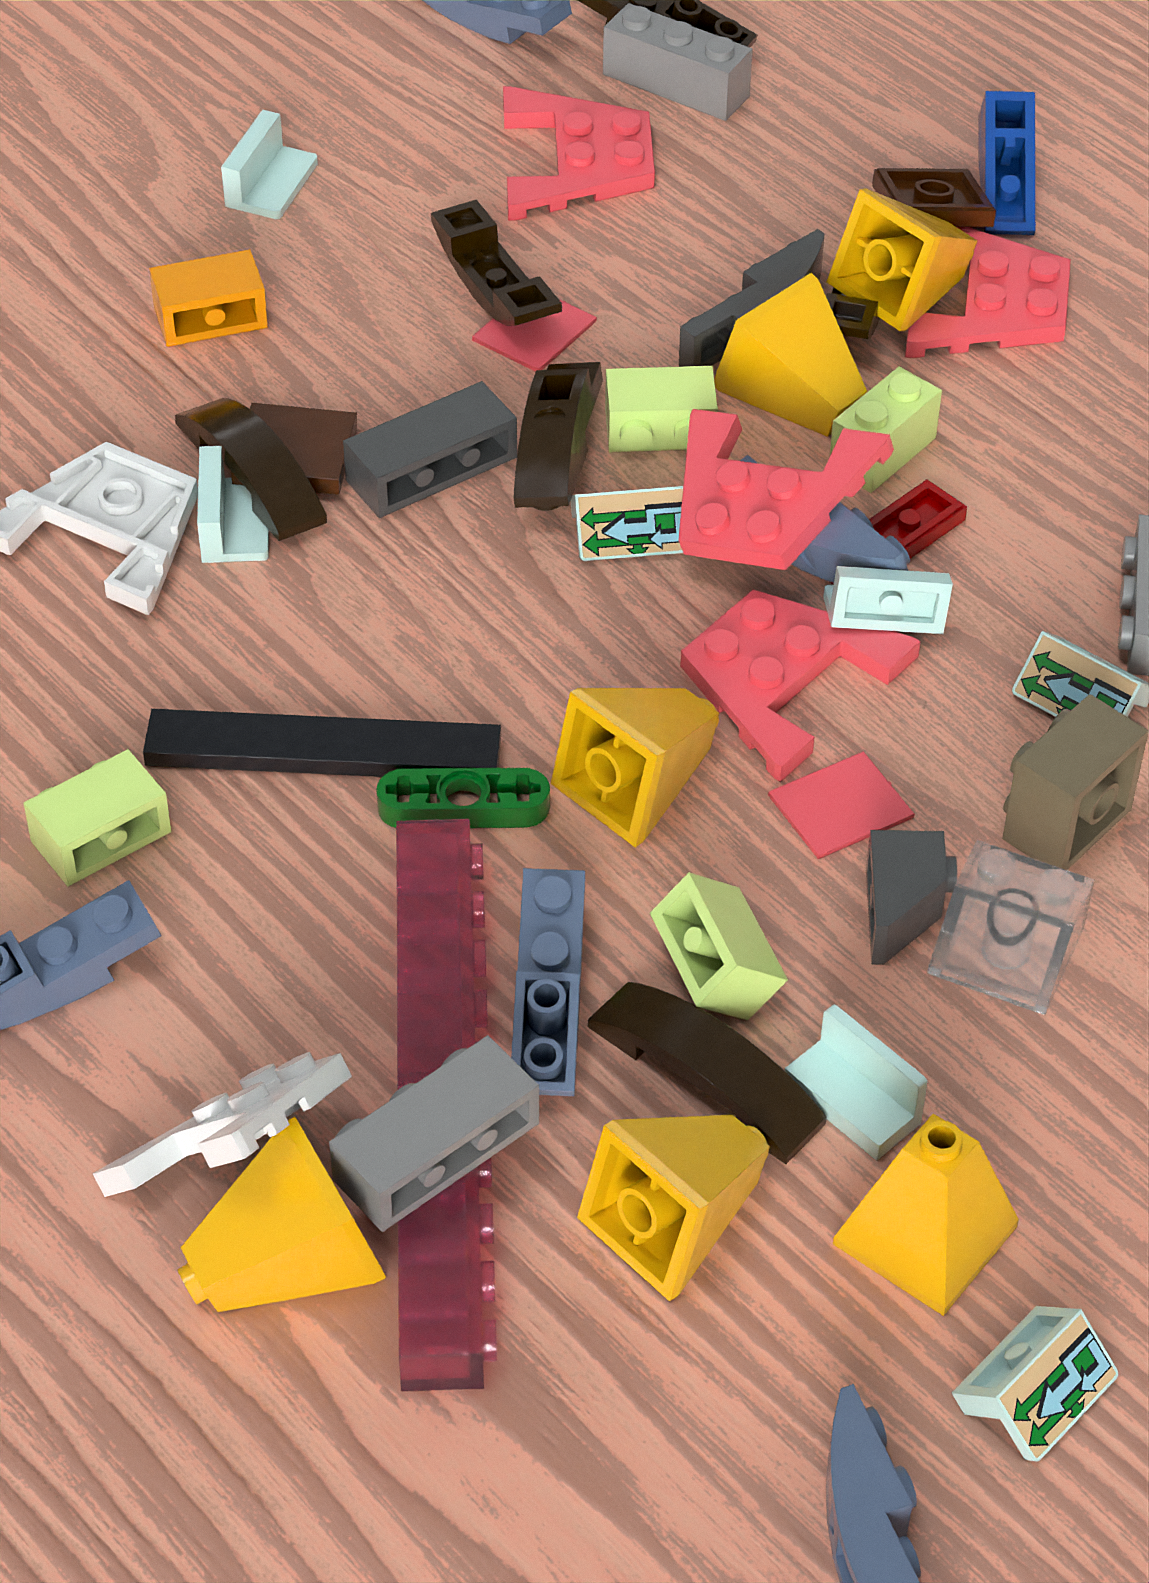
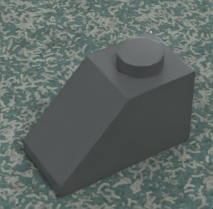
(905, 887)

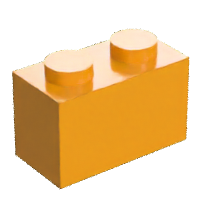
(208, 297)

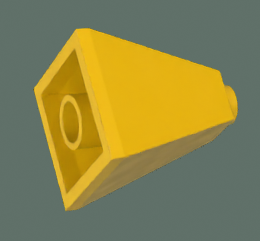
(898, 258)
(792, 359)
(631, 753)
(670, 1190)
(931, 1216)
(277, 1233)

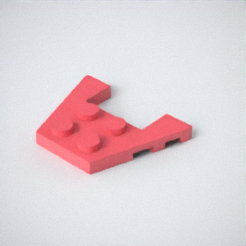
(598, 150)
(1011, 298)
(763, 510)
(770, 652)

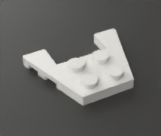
(117, 503)
(229, 1126)

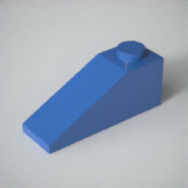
(1008, 160)

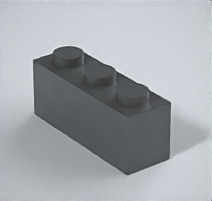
(430, 449)

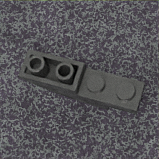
(707, 335)

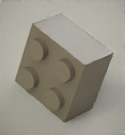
(1073, 783)

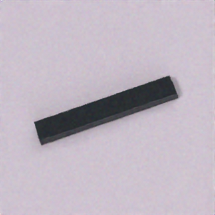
(314, 743)

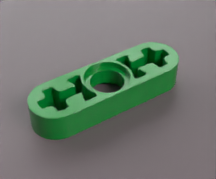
(481, 781)

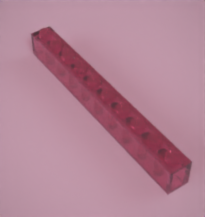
(436, 1015)

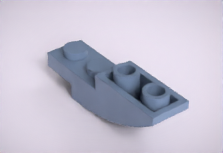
(504, 18)
(849, 542)
(71, 955)
(549, 978)
(867, 1499)

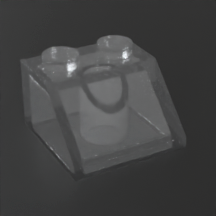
(1011, 926)

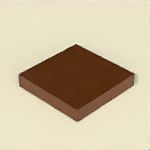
(939, 192)
(313, 439)

